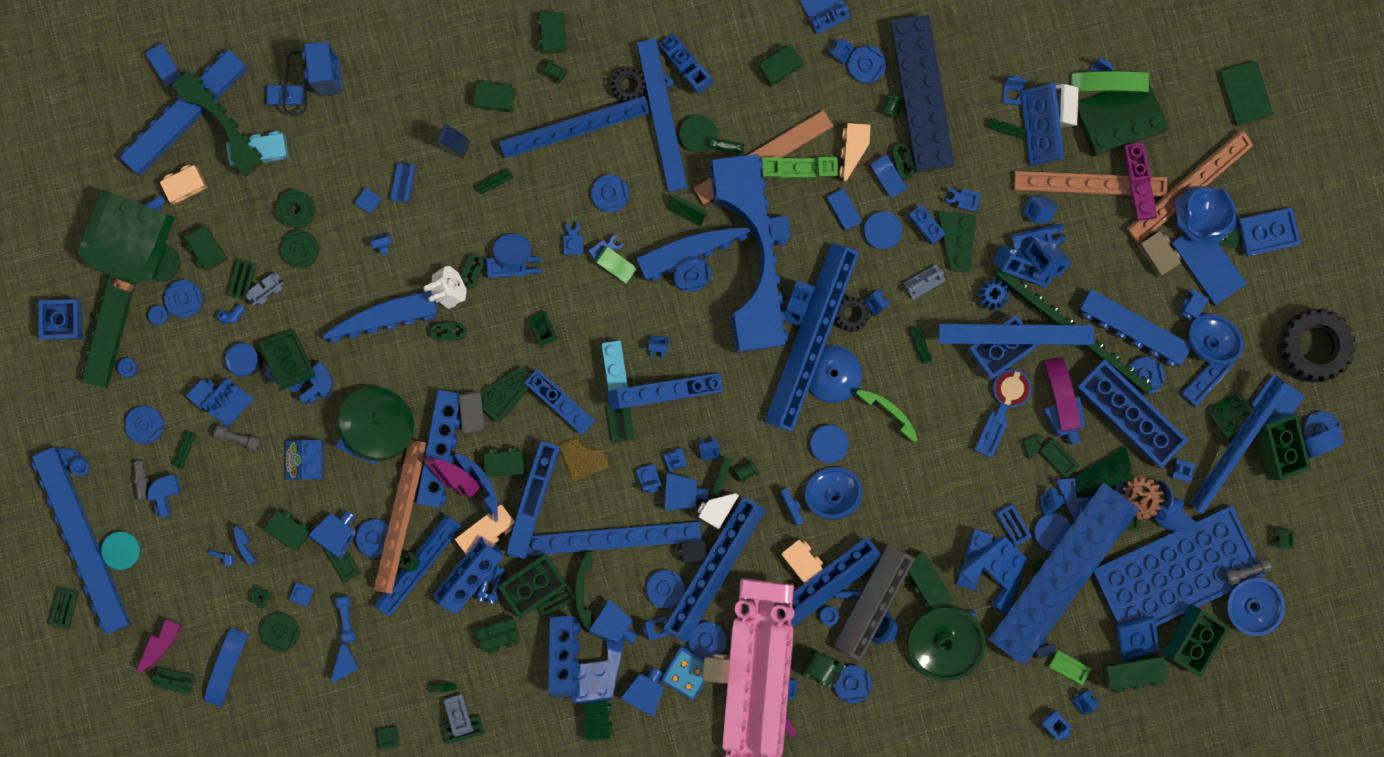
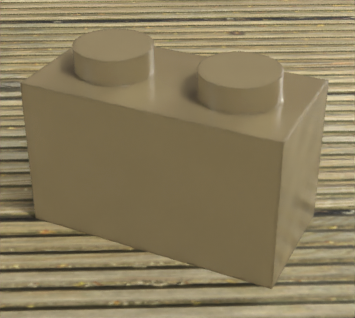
(1160, 253)
(716, 668)

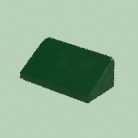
(687, 210)

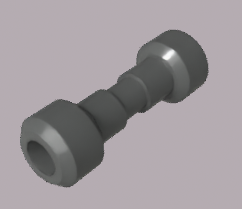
(252, 443)
(1263, 566)

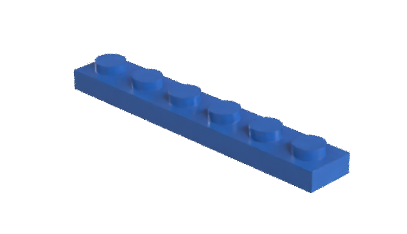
(427, 554)

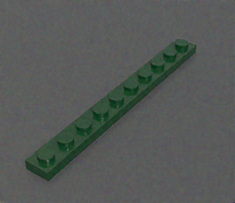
(1052, 314)

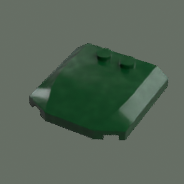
(124, 238)

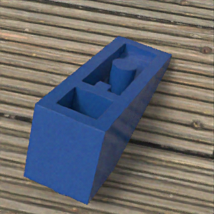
(1019, 265)
(977, 543)

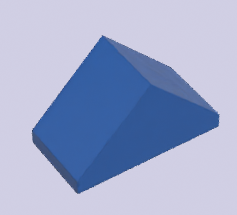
(345, 663)

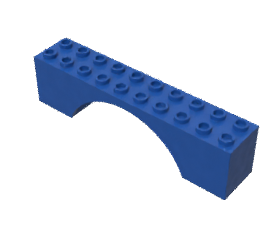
(740, 188)

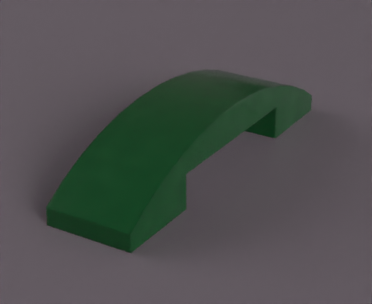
(585, 615)

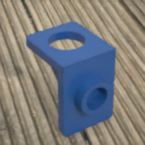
(1101, 65)
(1013, 83)
(649, 628)

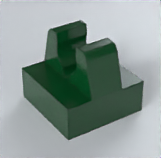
(1286, 539)

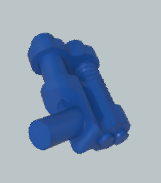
(494, 577)

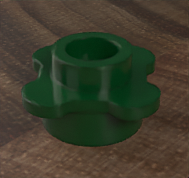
(254, 598)

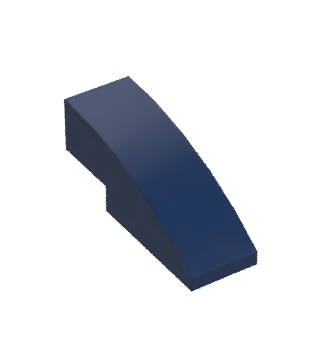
(453, 141)

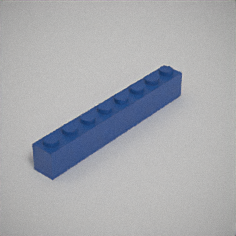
(181, 115)
(714, 569)

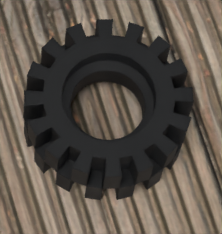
(628, 73)
(863, 314)

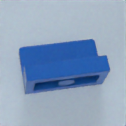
(403, 183)

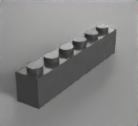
(874, 602)

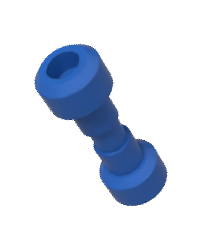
(343, 604)

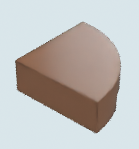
(123, 285)

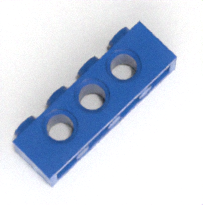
(459, 579)
(557, 648)

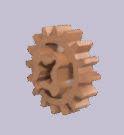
(1139, 490)

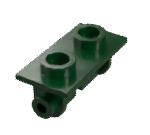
(173, 681)

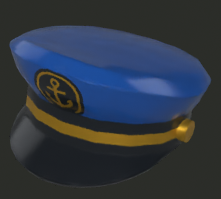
(243, 360)

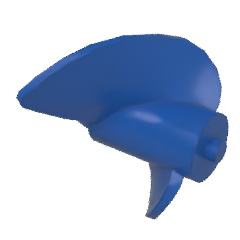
(1171, 513)

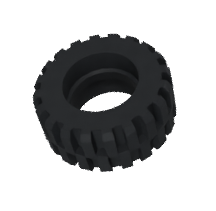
(1341, 345)

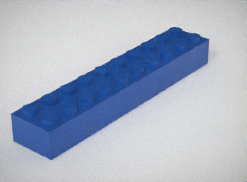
(1064, 574)

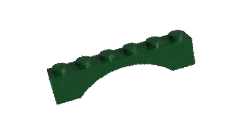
(242, 154)

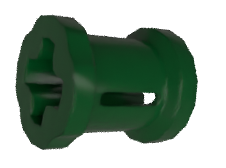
(555, 71)
(891, 106)
(746, 471)

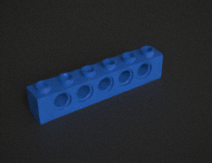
(443, 400)

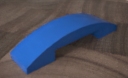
(481, 478)
(225, 667)

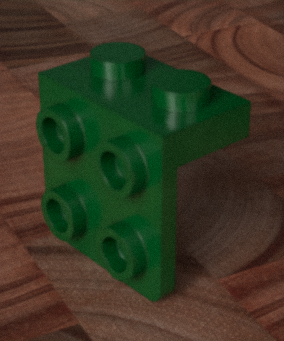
(1230, 416)

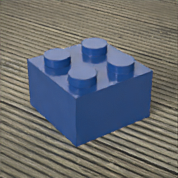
(60, 320)

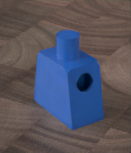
(1051, 262)
(1072, 435)
(682, 492)
(335, 534)
(613, 625)
(645, 692)

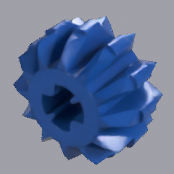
(999, 299)

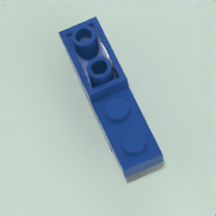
(560, 402)

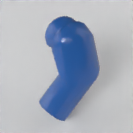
(231, 317)

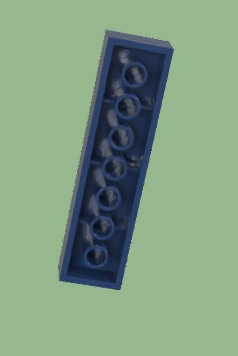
(922, 93)

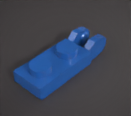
(1023, 239)
(496, 270)

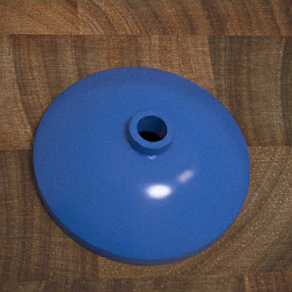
(1216, 339)
(848, 376)
(833, 484)
(1268, 609)

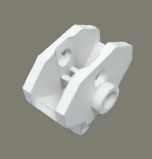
(445, 287)

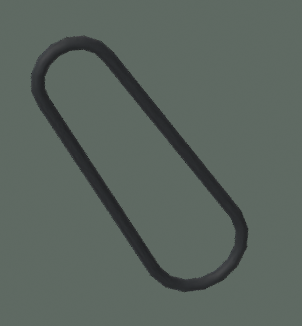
(285, 85)

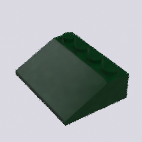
(1120, 119)

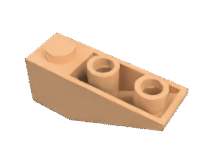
(857, 141)

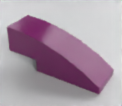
(453, 477)
(160, 645)

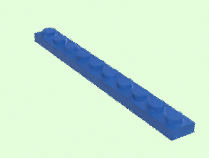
(614, 538)

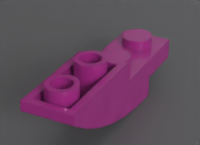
(1139, 182)

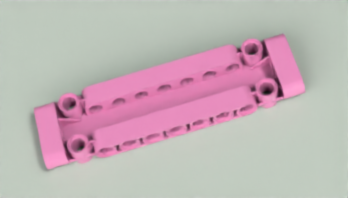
(759, 670)

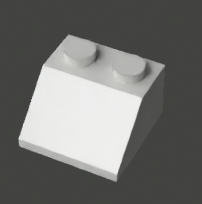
(1067, 104)
(717, 509)

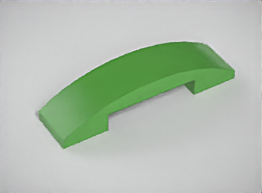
(1111, 82)
(799, 167)
(907, 429)

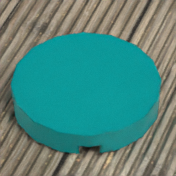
(121, 550)

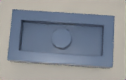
(458, 715)

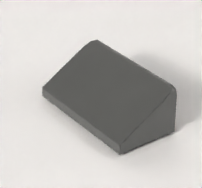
(471, 412)

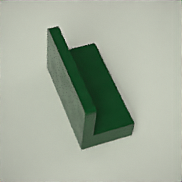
(620, 424)

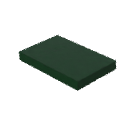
(1246, 93)
(287, 359)

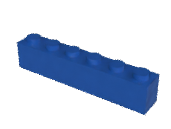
(1135, 328)
(833, 579)

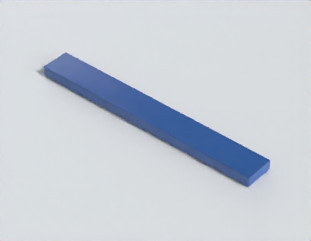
(662, 115)
(574, 127)
(1016, 334)
(1239, 444)

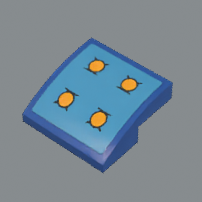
(685, 673)

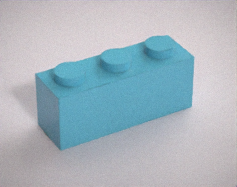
(271, 147)
(614, 365)

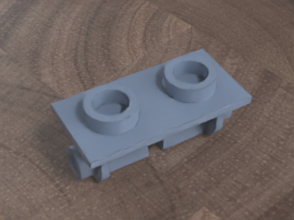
(924, 281)
(259, 294)

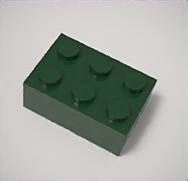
(1282, 447)
(533, 586)
(1195, 640)
(1135, 673)

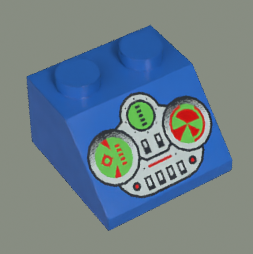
(305, 460)

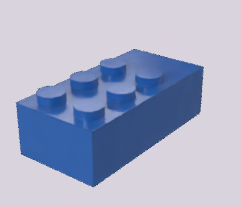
(322, 68)

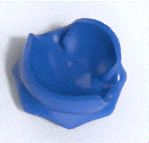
(1206, 214)

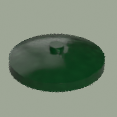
(375, 423)
(946, 643)

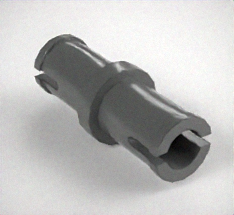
(141, 480)

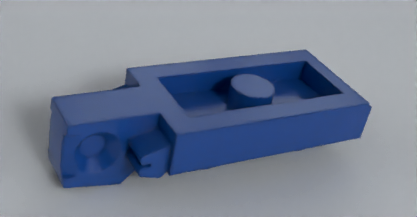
(992, 432)

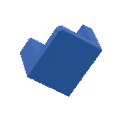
(1040, 209)

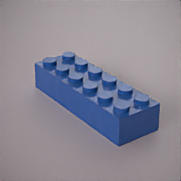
(1131, 414)

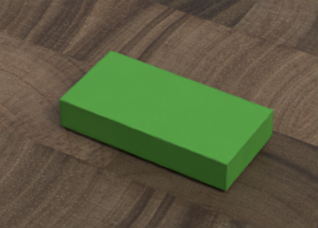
(615, 264)
(1069, 667)

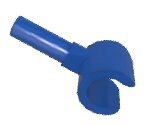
(227, 559)

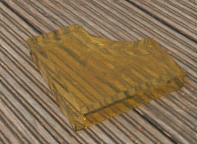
(583, 461)

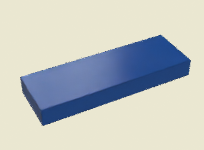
(1205, 382)

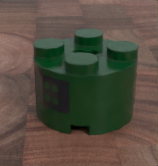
(823, 668)

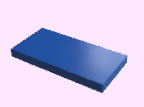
(1042, 124)
(1210, 268)

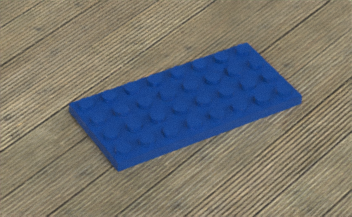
(1177, 570)

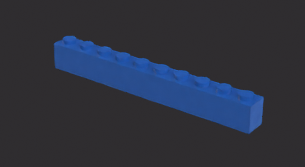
(812, 337)
(82, 541)

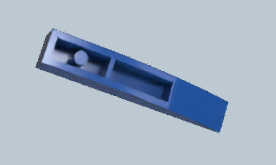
(704, 244)
(386, 316)
(665, 391)
(533, 499)

